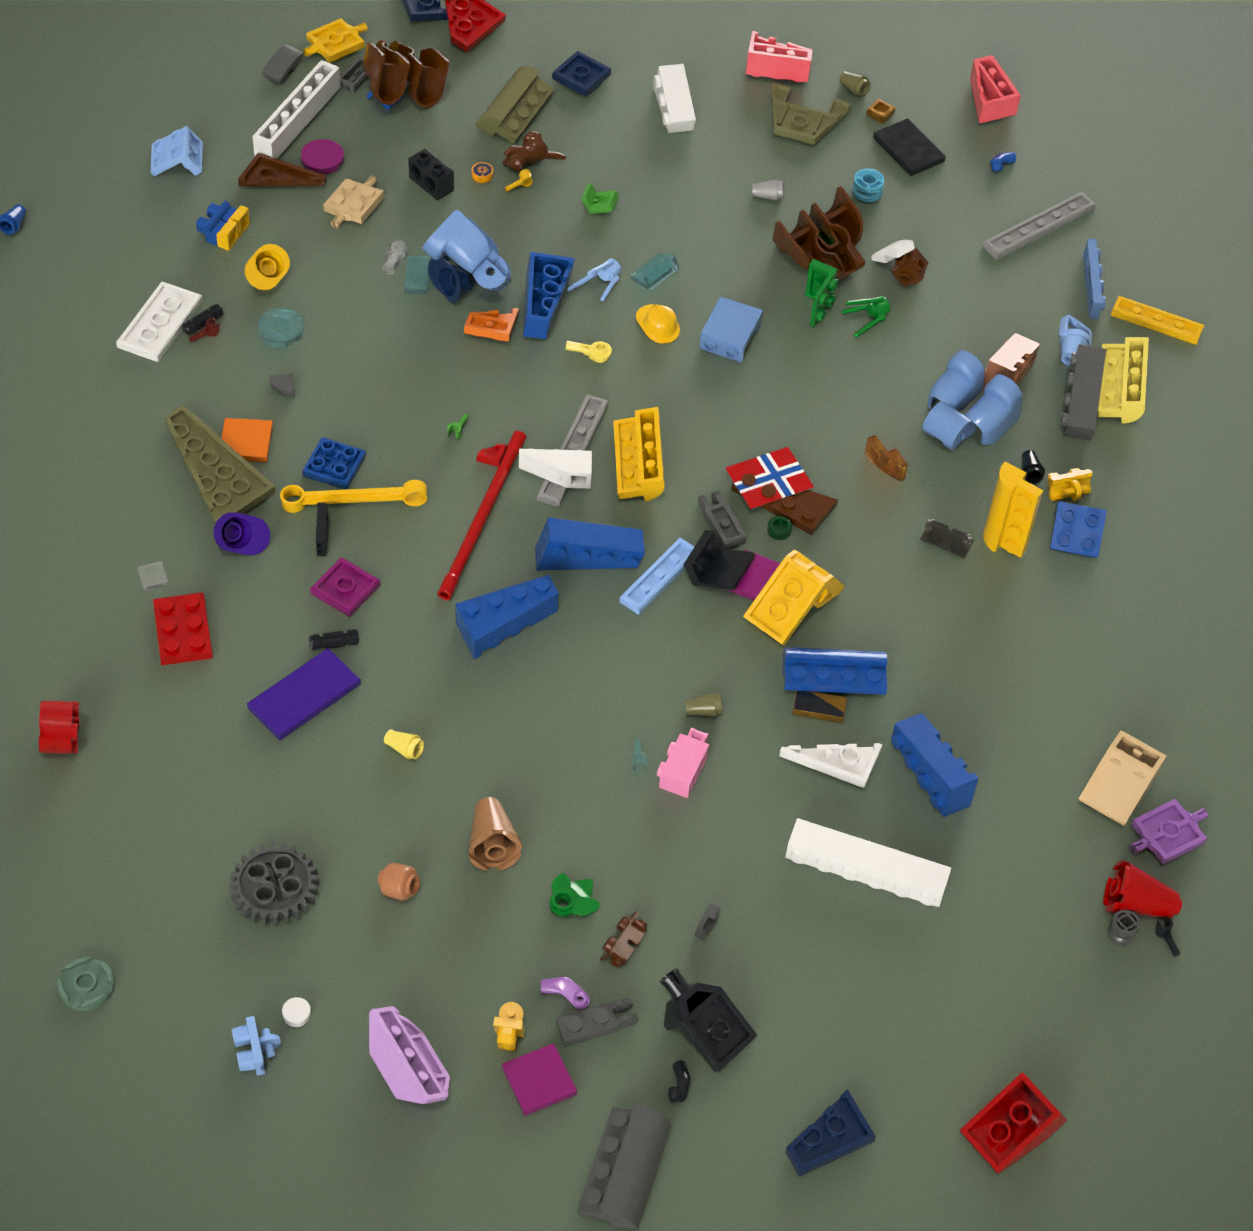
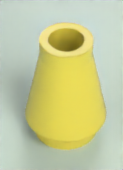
(406, 744)

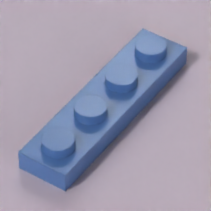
(1093, 272)

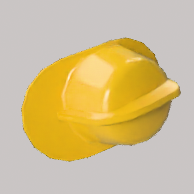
(267, 267)
(658, 323)

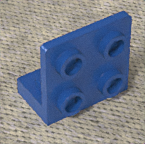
(1078, 529)

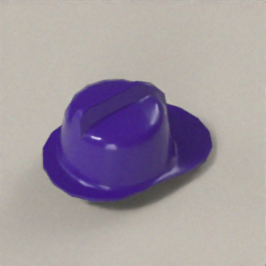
(241, 533)

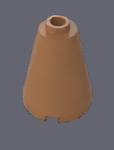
(493, 837)

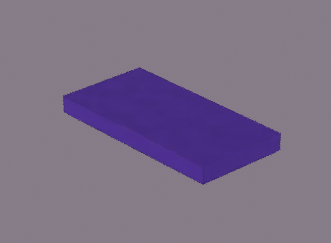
(303, 694)

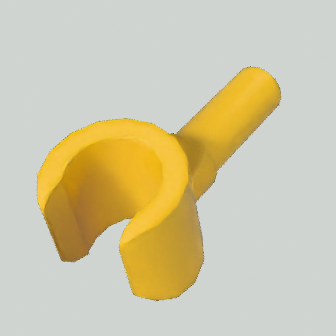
(525, 180)

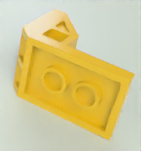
(790, 596)

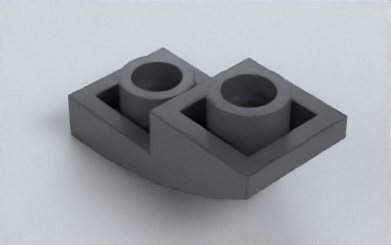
(281, 63)

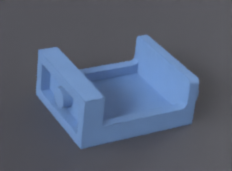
(730, 329)

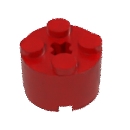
(59, 727)

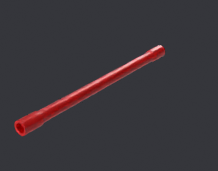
(452, 578)

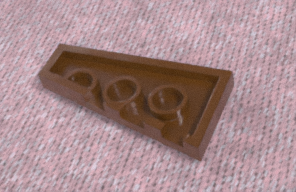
(803, 509)

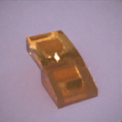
(888, 461)

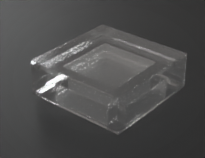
(152, 576)

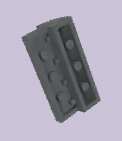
(625, 1166)

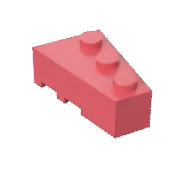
(778, 60)
(992, 90)

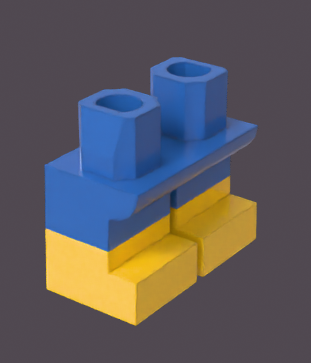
(224, 225)

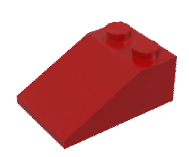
(1013, 1123)

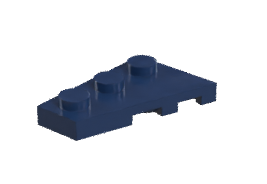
(425, 10)
(831, 1136)

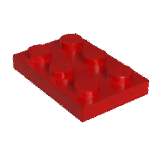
(182, 628)

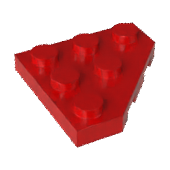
(471, 21)

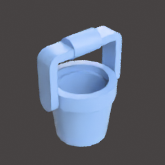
(1072, 337)

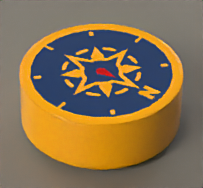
(482, 172)

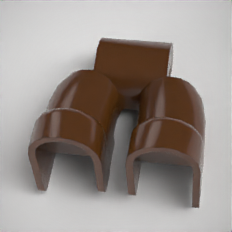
(396, 65)
(840, 224)

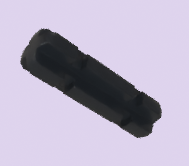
(200, 319)
(333, 639)

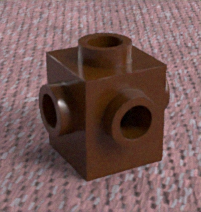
(910, 268)

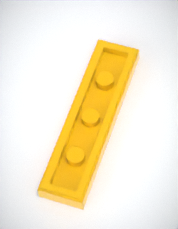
(1157, 320)

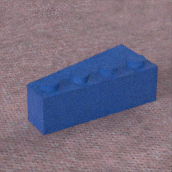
(545, 286)
(587, 546)
(505, 612)
(934, 765)

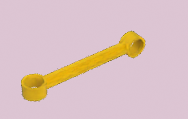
(354, 495)

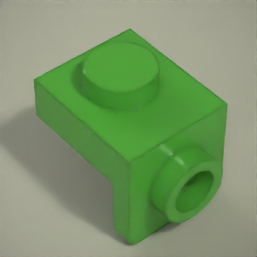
(599, 201)

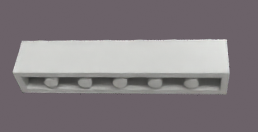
(297, 110)
(868, 862)

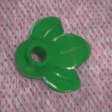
(573, 894)

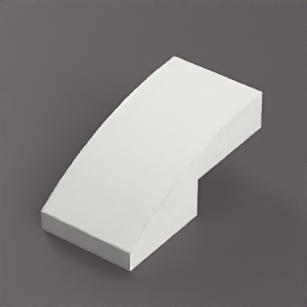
(893, 251)

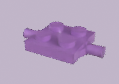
(1169, 831)

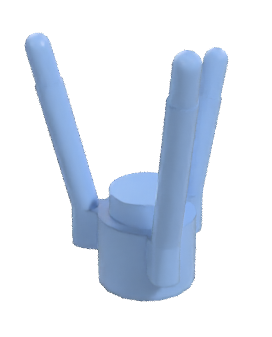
(607, 272)

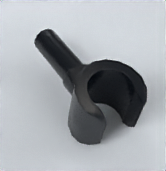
(1165, 932)

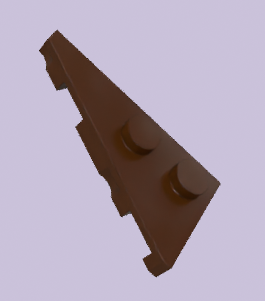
(274, 172)

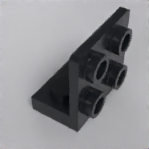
(716, 567)

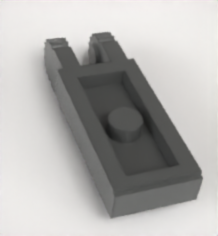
(722, 521)
(595, 1021)

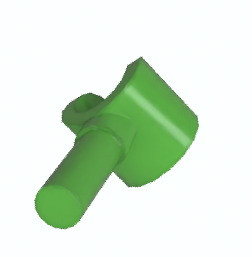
(457, 426)

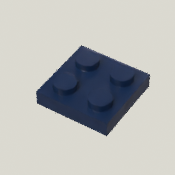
(581, 73)

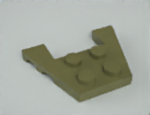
(803, 122)

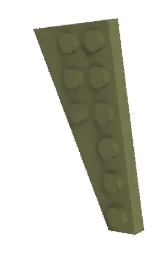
(219, 472)

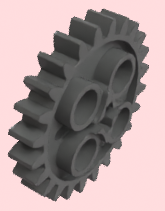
(299, 876)

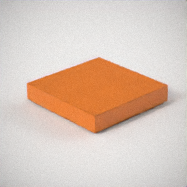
(248, 437)

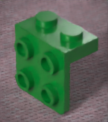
(821, 288)

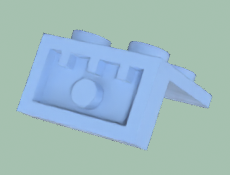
(177, 148)

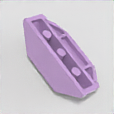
(406, 1058)

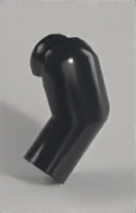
(683, 1082)

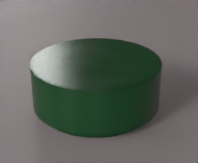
(779, 528)

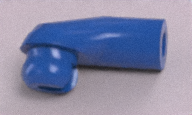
(1002, 158)

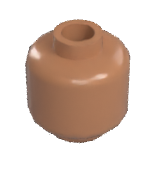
(398, 881)

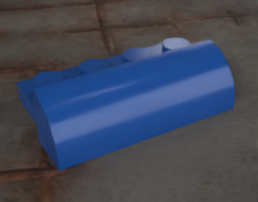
(834, 670)

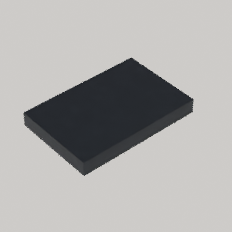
(909, 147)

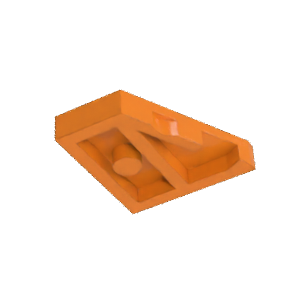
(491, 324)

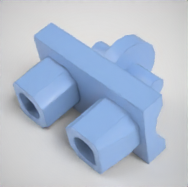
(253, 1058)

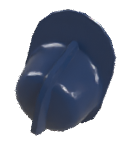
(449, 279)

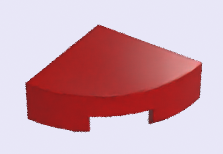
(492, 455)

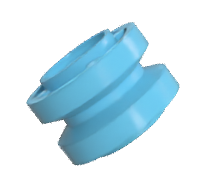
(868, 185)

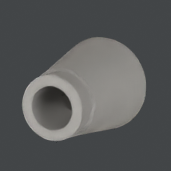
(769, 190)

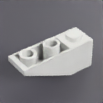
(562, 467)

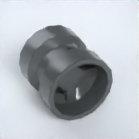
(1124, 928)

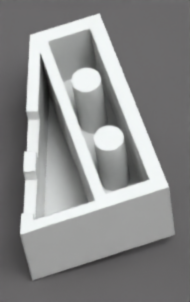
(674, 98)

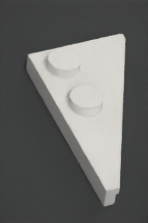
(842, 762)

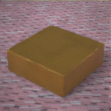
(880, 111)

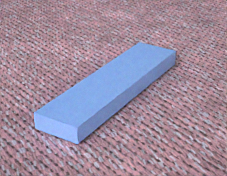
(657, 577)

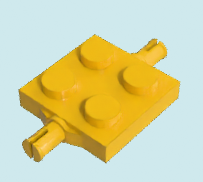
(335, 40)

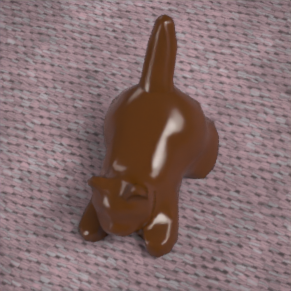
(531, 151)

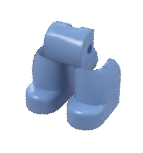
(471, 249)
(956, 389)

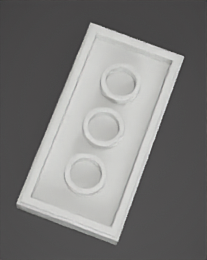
(159, 321)

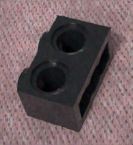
(431, 174)

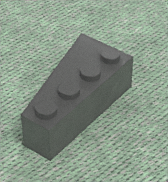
(1083, 392)

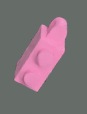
(684, 763)

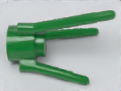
(875, 307)

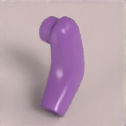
(567, 988)

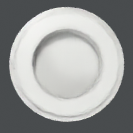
(296, 1012)

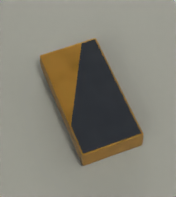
(819, 706)

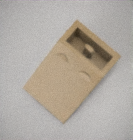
(1123, 778)

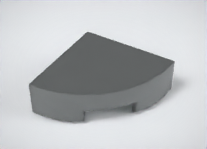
(283, 384)
(708, 921)

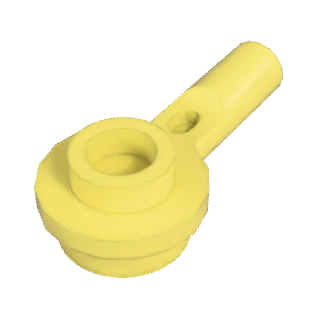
(597, 351)

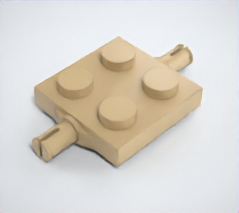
(353, 201)

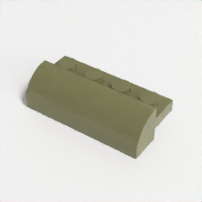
(515, 104)

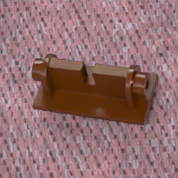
(616, 946)

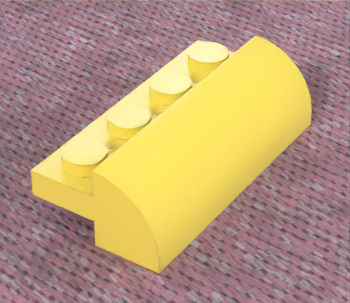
(1124, 380)

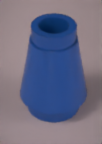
(12, 219)

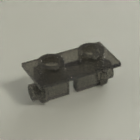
(950, 540)

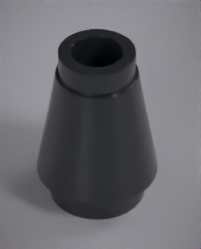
(1032, 467)

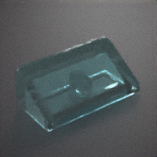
(655, 270)

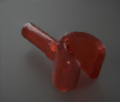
(211, 330)

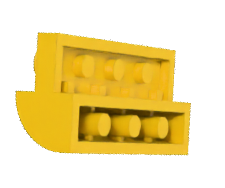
(639, 455)
(1011, 511)

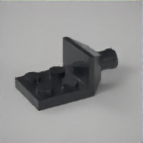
(706, 1018)

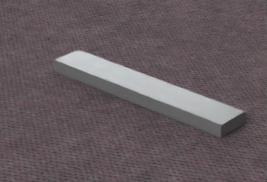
(1039, 225)
(577, 438)

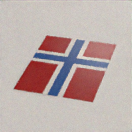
(774, 469)

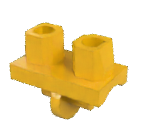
(1071, 485)
(509, 1025)

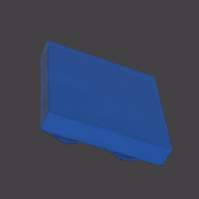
(334, 463)

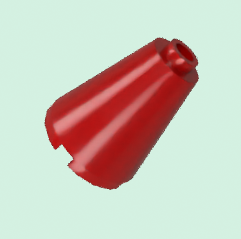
(1139, 893)

